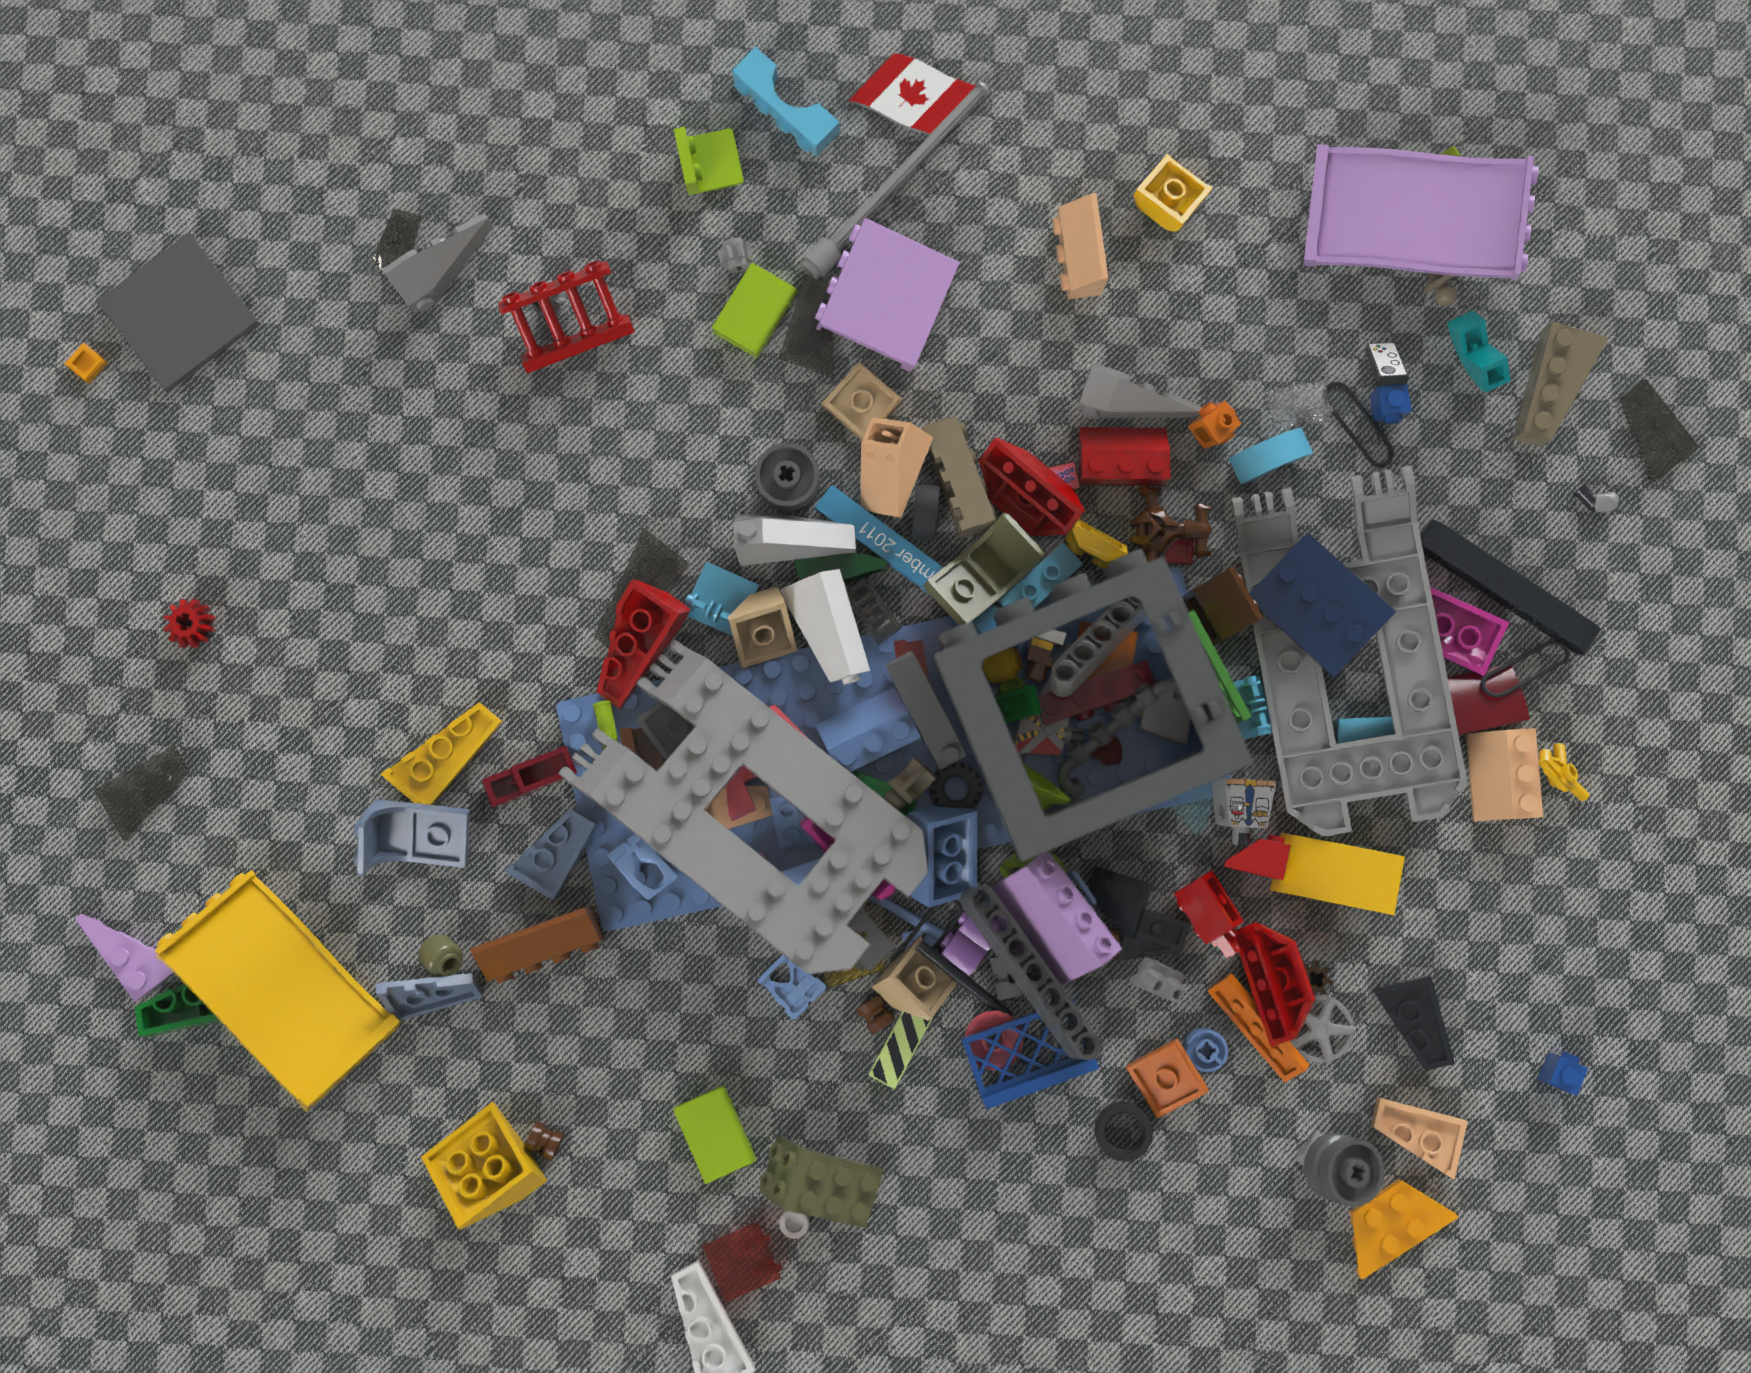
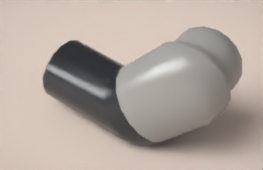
(1597, 502)

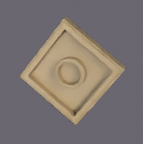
(859, 399)

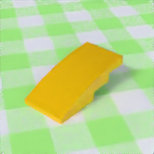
(1341, 874)

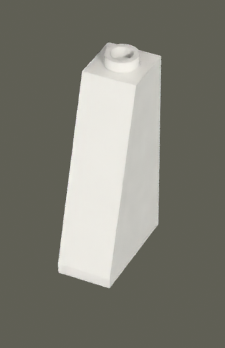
(828, 624)

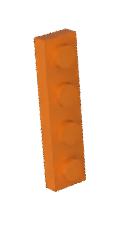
(1244, 1013)

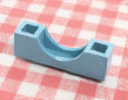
(810, 125)

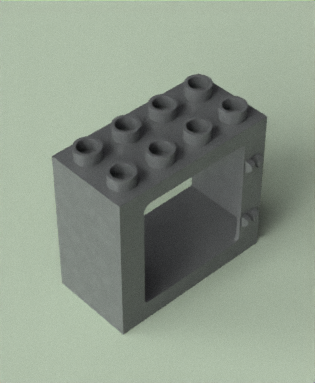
(993, 747)

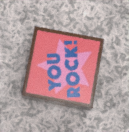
(1067, 472)

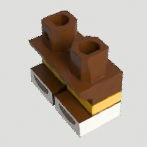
(1039, 654)

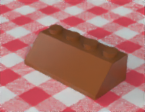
(539, 943)

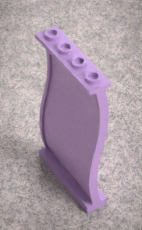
(1420, 212)

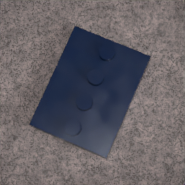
(1321, 604)

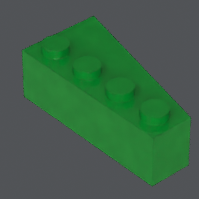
(172, 1012)

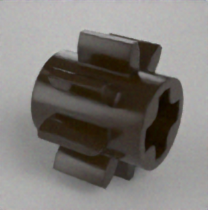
(1321, 979)

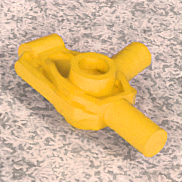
(1561, 774)

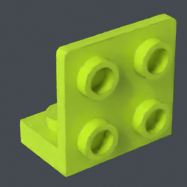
(708, 160)

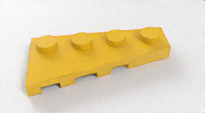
(438, 762)

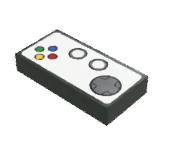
(1387, 363)

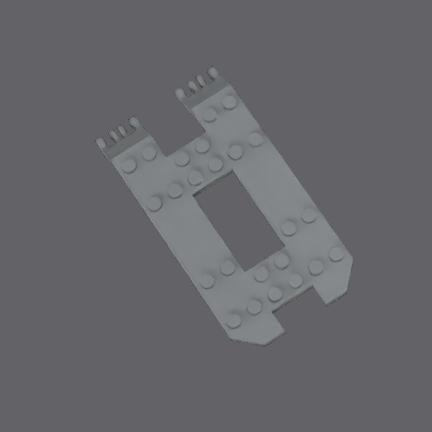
(738, 731)
(1425, 748)

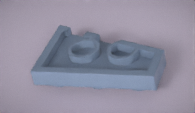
(554, 856)
(425, 995)

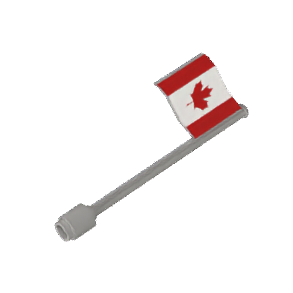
(917, 100)

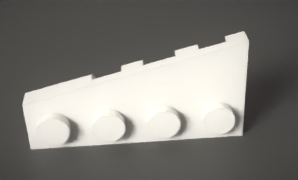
(707, 1326)

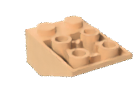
(891, 464)

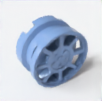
(1206, 1049)

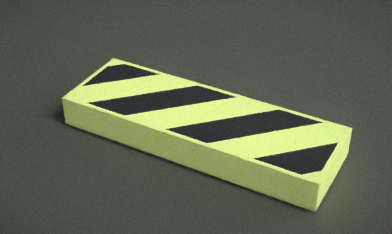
(899, 1049)

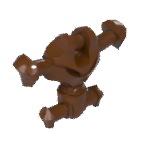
(1157, 529)

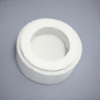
(794, 1224)

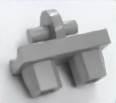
(1159, 980)

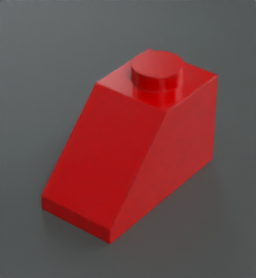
(1262, 858)

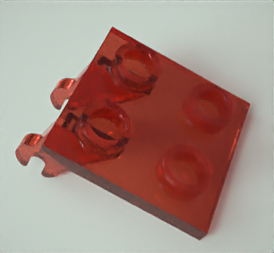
(742, 1261)

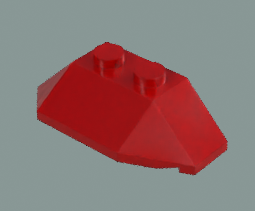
(1029, 490)
(1276, 981)

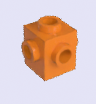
(1214, 424)

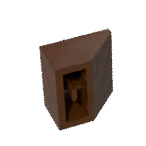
(1223, 605)

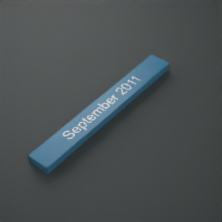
(889, 545)

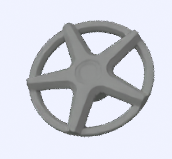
(1321, 1030)

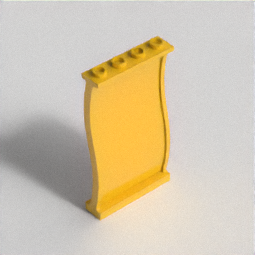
(276, 989)

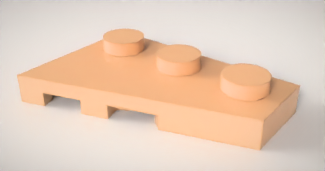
(1423, 1132)

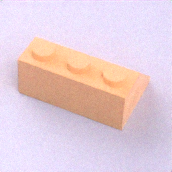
(1081, 248)
(1504, 774)

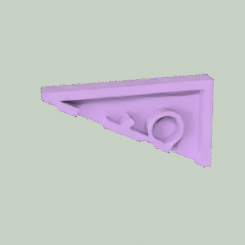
(127, 957)

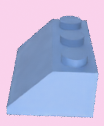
(868, 731)
(949, 852)

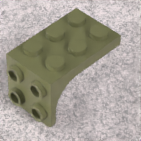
(985, 571)
(819, 1183)

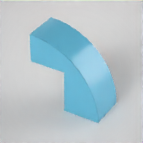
(1270, 455)

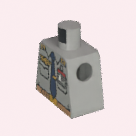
(1242, 805)

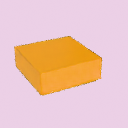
(86, 363)

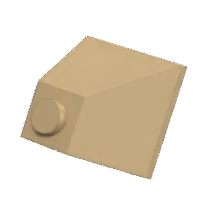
(762, 628)
(914, 984)

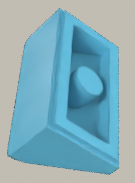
(1362, 728)

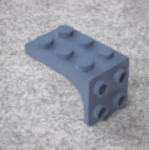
(411, 834)

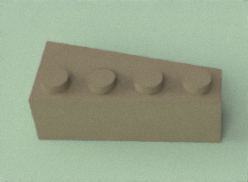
(1555, 378)
(959, 478)

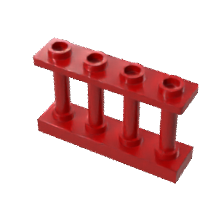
(563, 345)

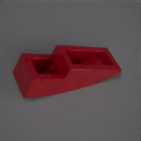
(526, 777)

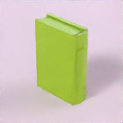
(754, 310)
(714, 1134)

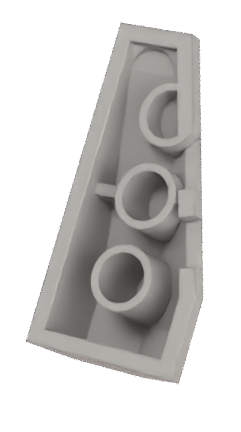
(425, 275)
(1111, 395)
(782, 537)

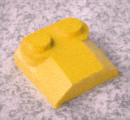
(1170, 194)
(1089, 540)

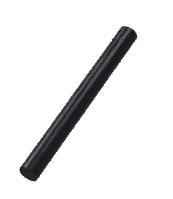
(961, 978)

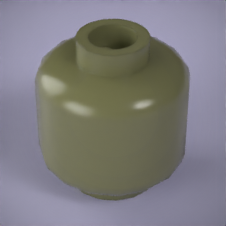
(440, 955)

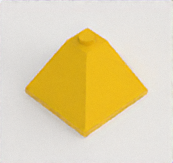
(482, 1168)

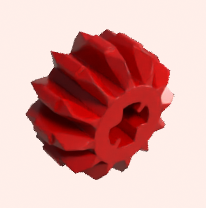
(189, 635)

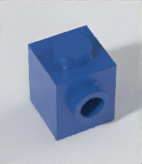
(1390, 403)
(1563, 1072)

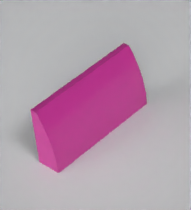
(1467, 632)

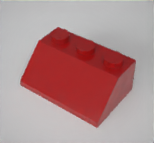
(1124, 456)

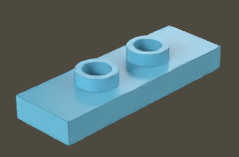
(1041, 579)

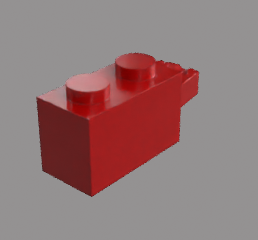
(1211, 913)

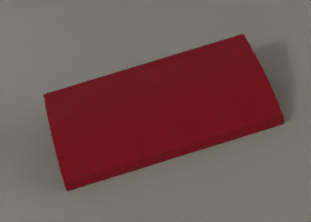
(1479, 711)

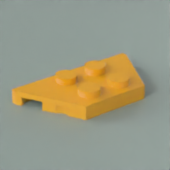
(1394, 1224)

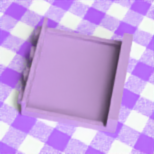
(887, 293)
(1056, 919)

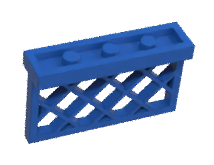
(1030, 1080)

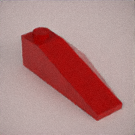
(642, 631)

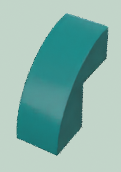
(1481, 360)

